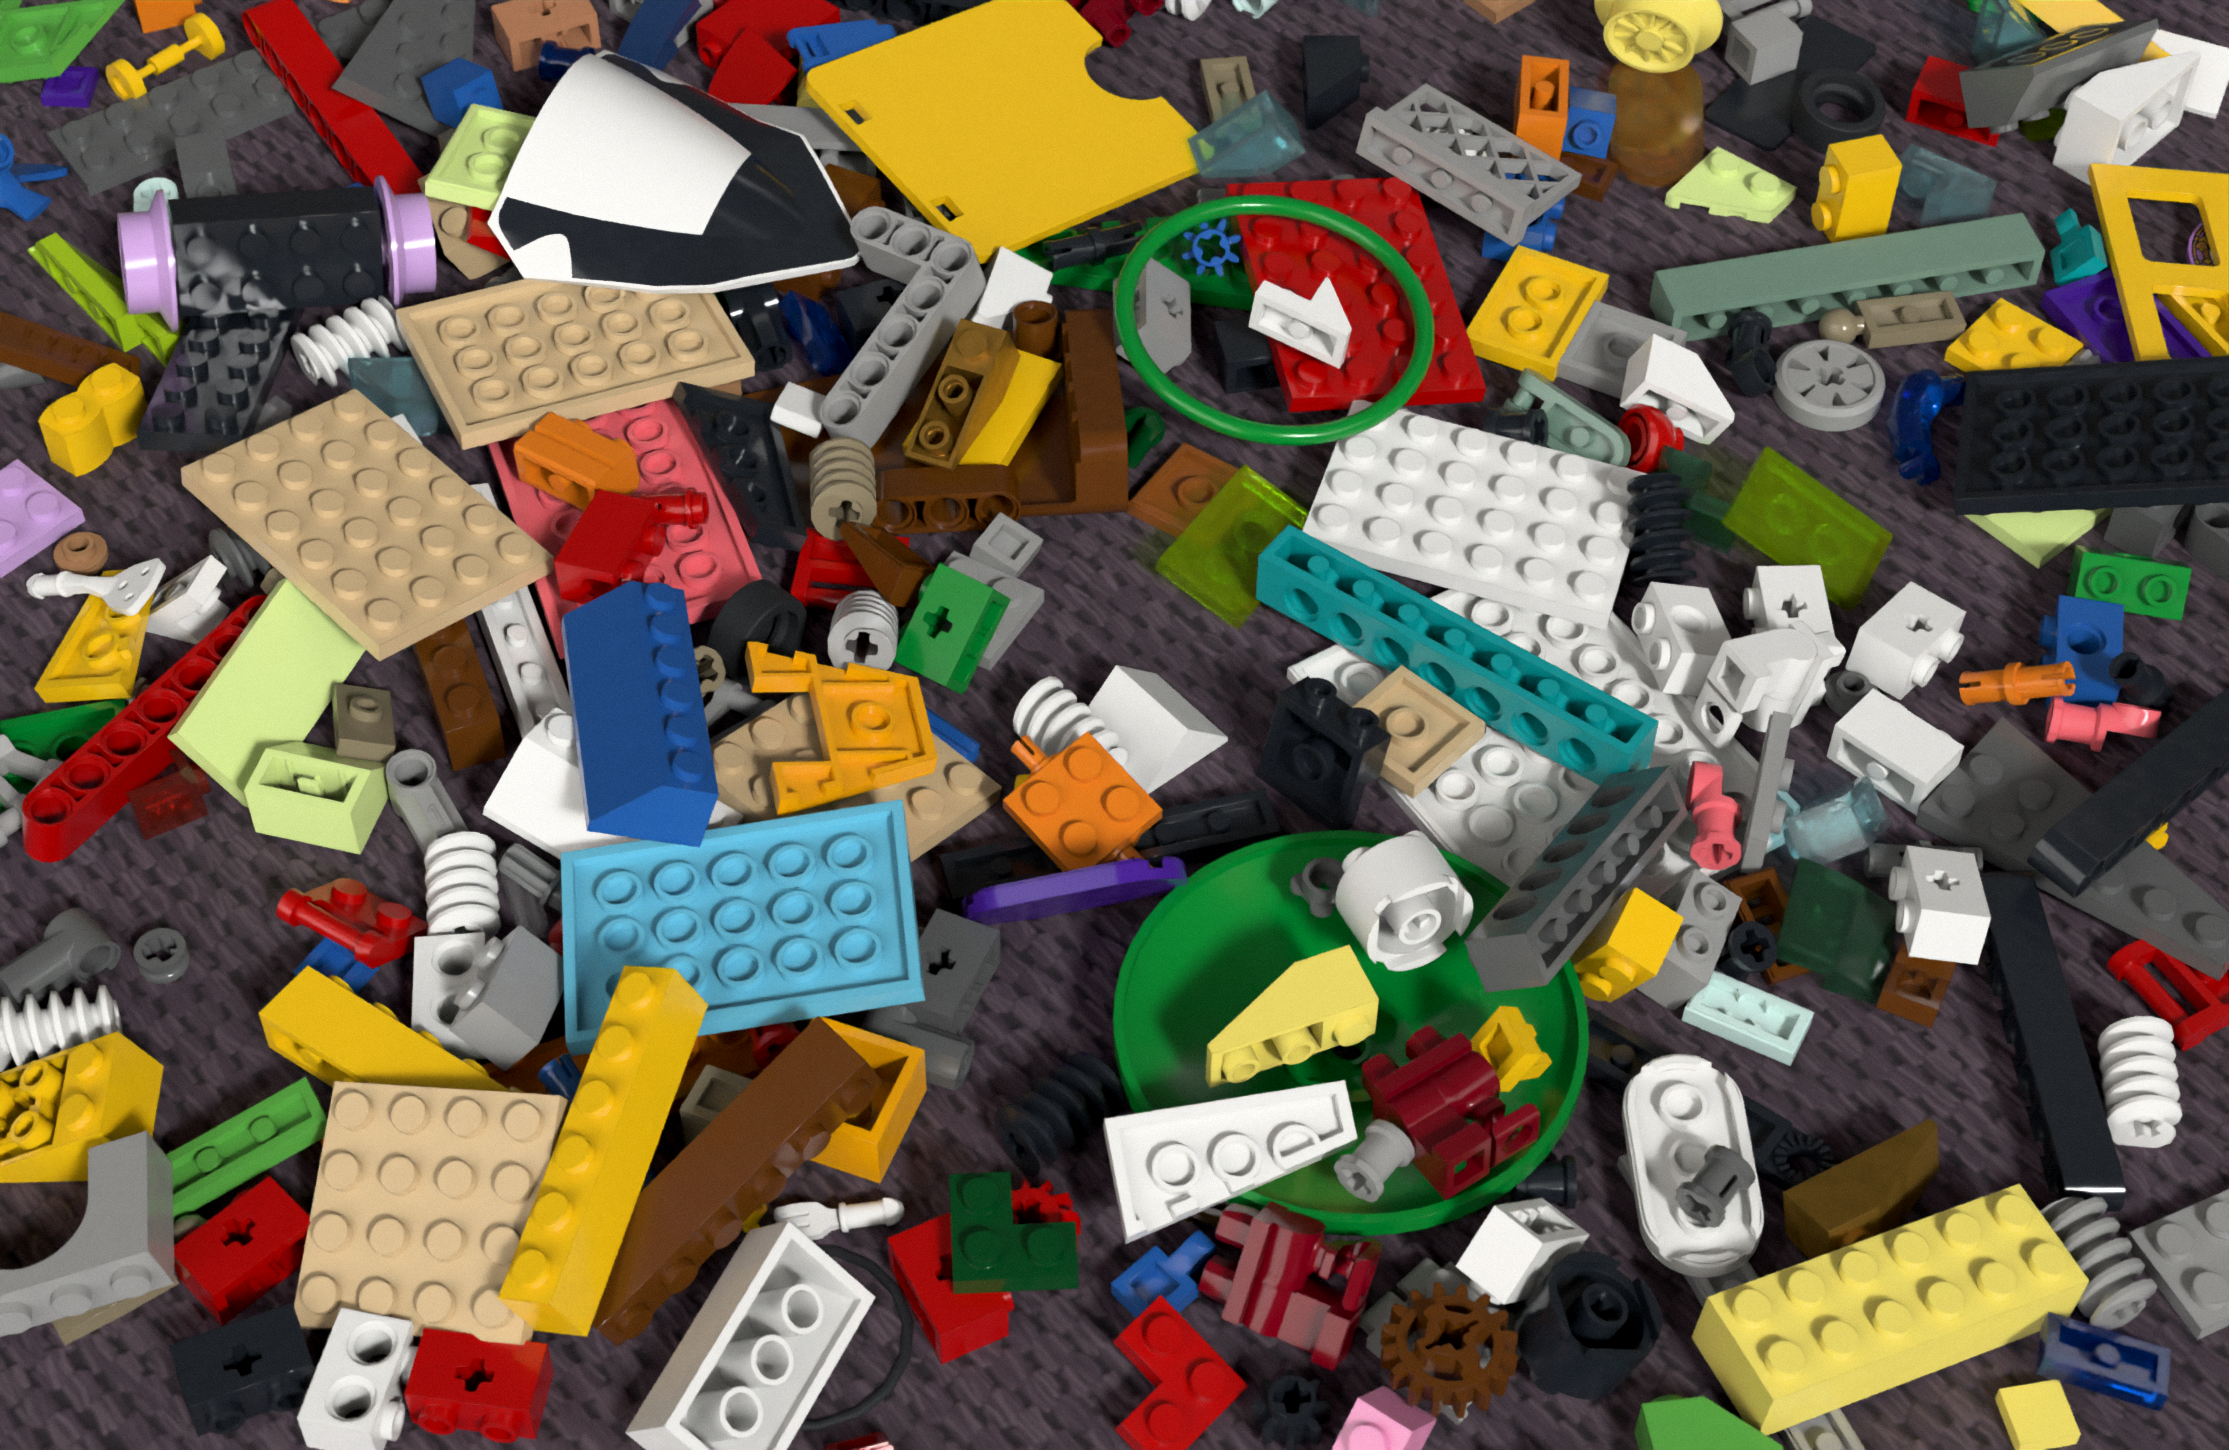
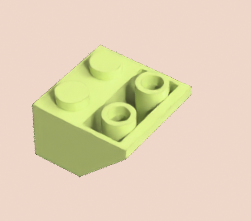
(316, 796)

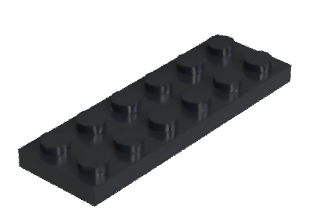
(217, 380)

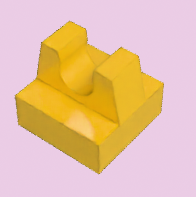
(1510, 1047)

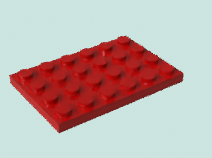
(1383, 331)

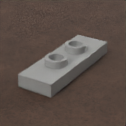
(1766, 812)

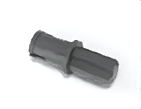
(533, 875)

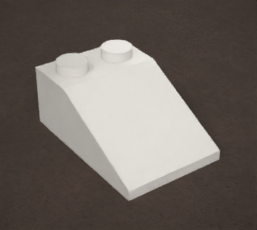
(2123, 113)

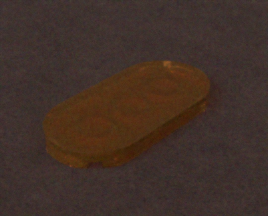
(1656, 124)

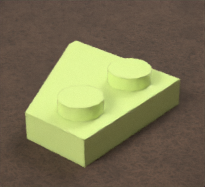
(1732, 188)

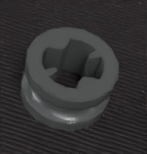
(171, 943)

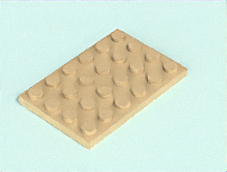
(568, 349)
(367, 523)

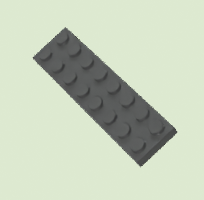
(228, 96)

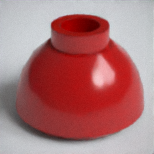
(1648, 434)

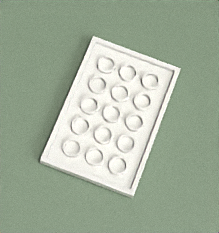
(1479, 515)

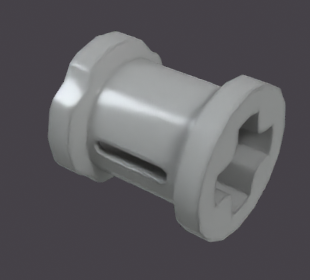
(1374, 1160)

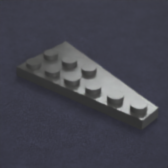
(401, 49)
(2014, 793)

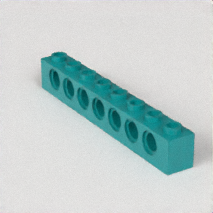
(1456, 656)

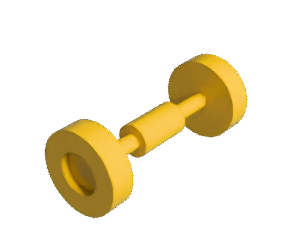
(202, 36)

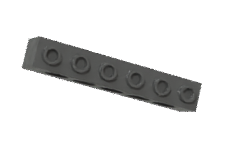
(1576, 880)

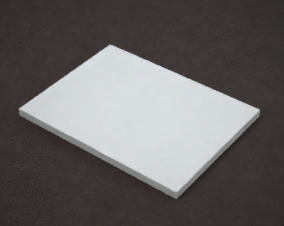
(1511, 802)

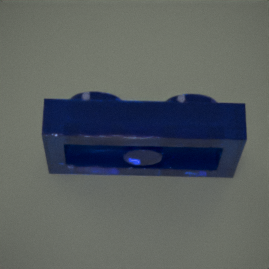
(817, 331)
(2104, 1361)

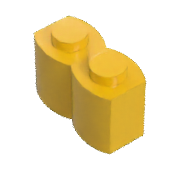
(95, 419)

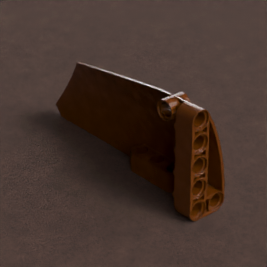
(1065, 466)

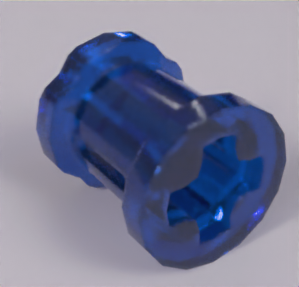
(557, 60)

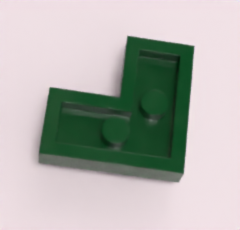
(1000, 1255)

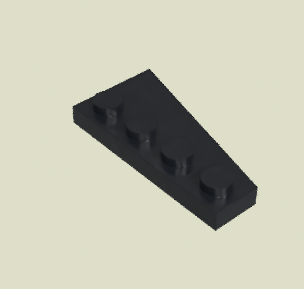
(748, 462)

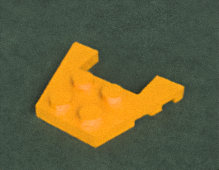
(866, 722)

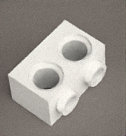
(438, 982)
(349, 1383)

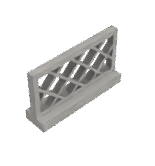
(1463, 180)

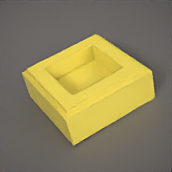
(2037, 1416)

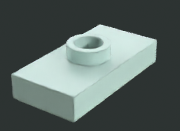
(1749, 1017)

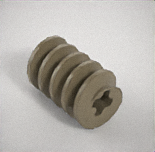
(841, 485)

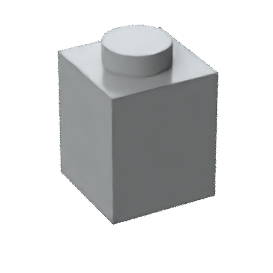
(1763, 45)

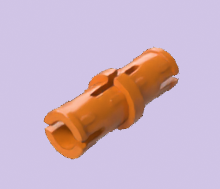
(2017, 683)

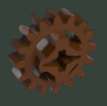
(1448, 1350)

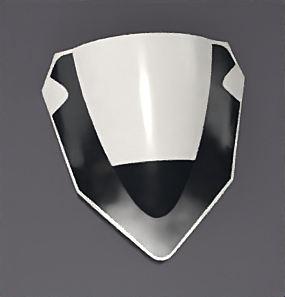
(664, 190)

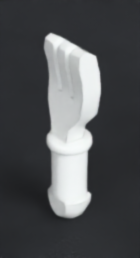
(818, 1221)

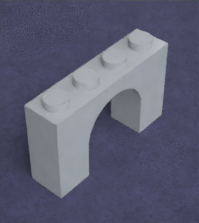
(116, 1251)

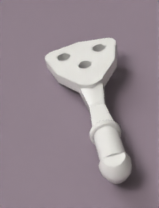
(122, 593)

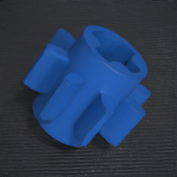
(1217, 259)

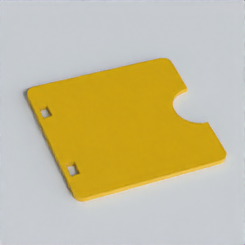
(1003, 123)

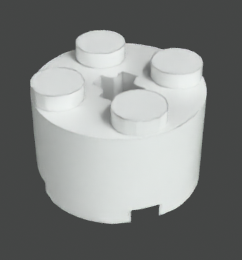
(1402, 901)

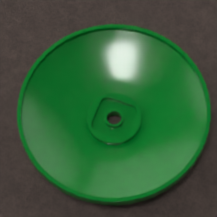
(1240, 929)

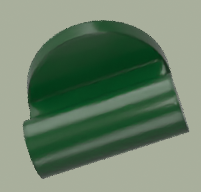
(1144, 430)

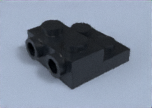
(1322, 752)

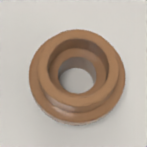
(81, 553)

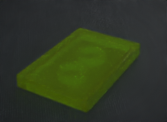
(1807, 524)
(1221, 547)

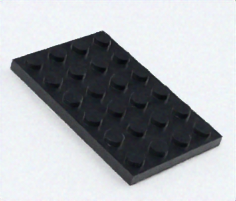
(2094, 437)

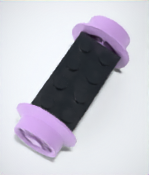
(276, 251)

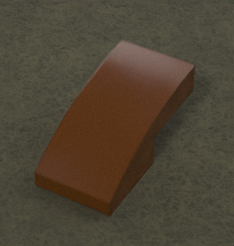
(1916, 987)

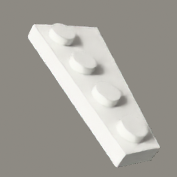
(1208, 1152)

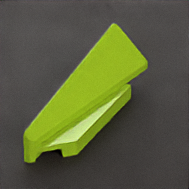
(103, 298)

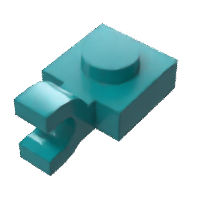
(2080, 250)

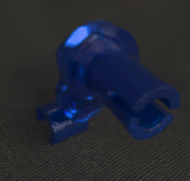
(1910, 418)

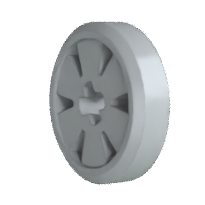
(1844, 404)

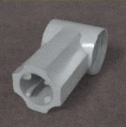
(426, 805)

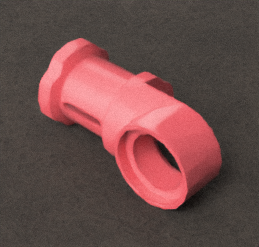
(2091, 724)
(1714, 817)

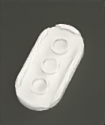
(1669, 1123)

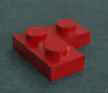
(1188, 1378)

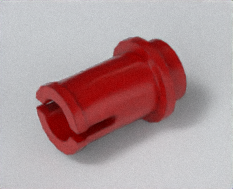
(681, 508)

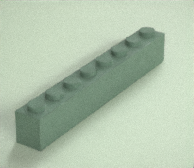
(1814, 279)

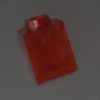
(170, 800)

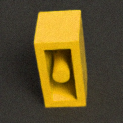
(1856, 189)
(1625, 946)

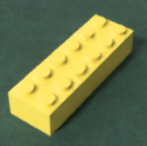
(1887, 1310)

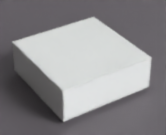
(799, 410)

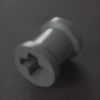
(1715, 1185)

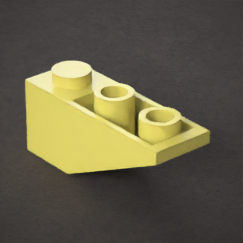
(1303, 1012)

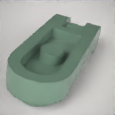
(1571, 425)

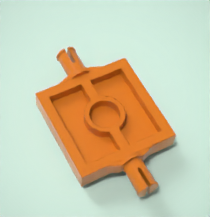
(1080, 804)

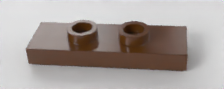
(56, 352)

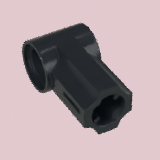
(759, 324)

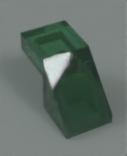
(1707, 509)

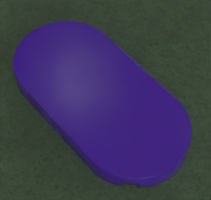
(1073, 891)

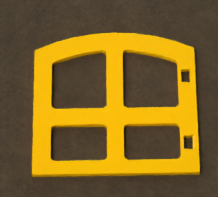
(2140, 278)

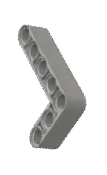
(940, 290)

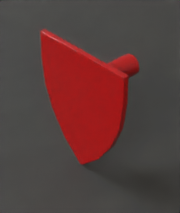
(752, 73)

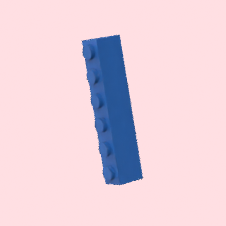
(639, 716)

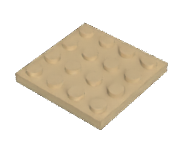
(788, 732)
(425, 1205)

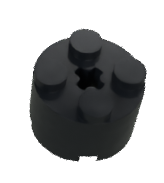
(1586, 1327)

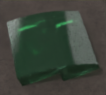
(1837, 931)

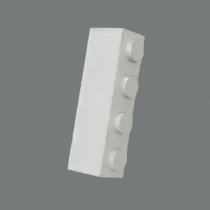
(543, 793)
(755, 1349)

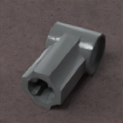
(70, 951)
(946, 1054)

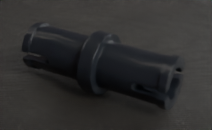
(1092, 246)

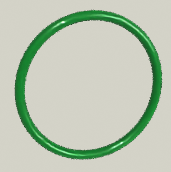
(1251, 430)

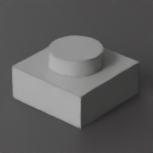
(1006, 546)

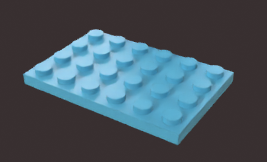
(758, 920)

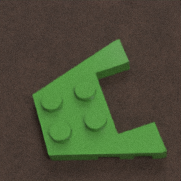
(47, 38)

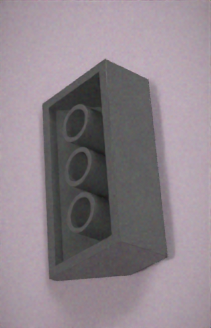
(2044, 73)

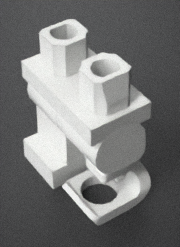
(1771, 673)

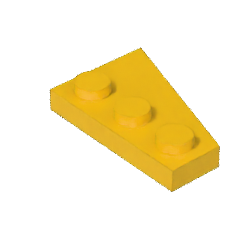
(97, 654)

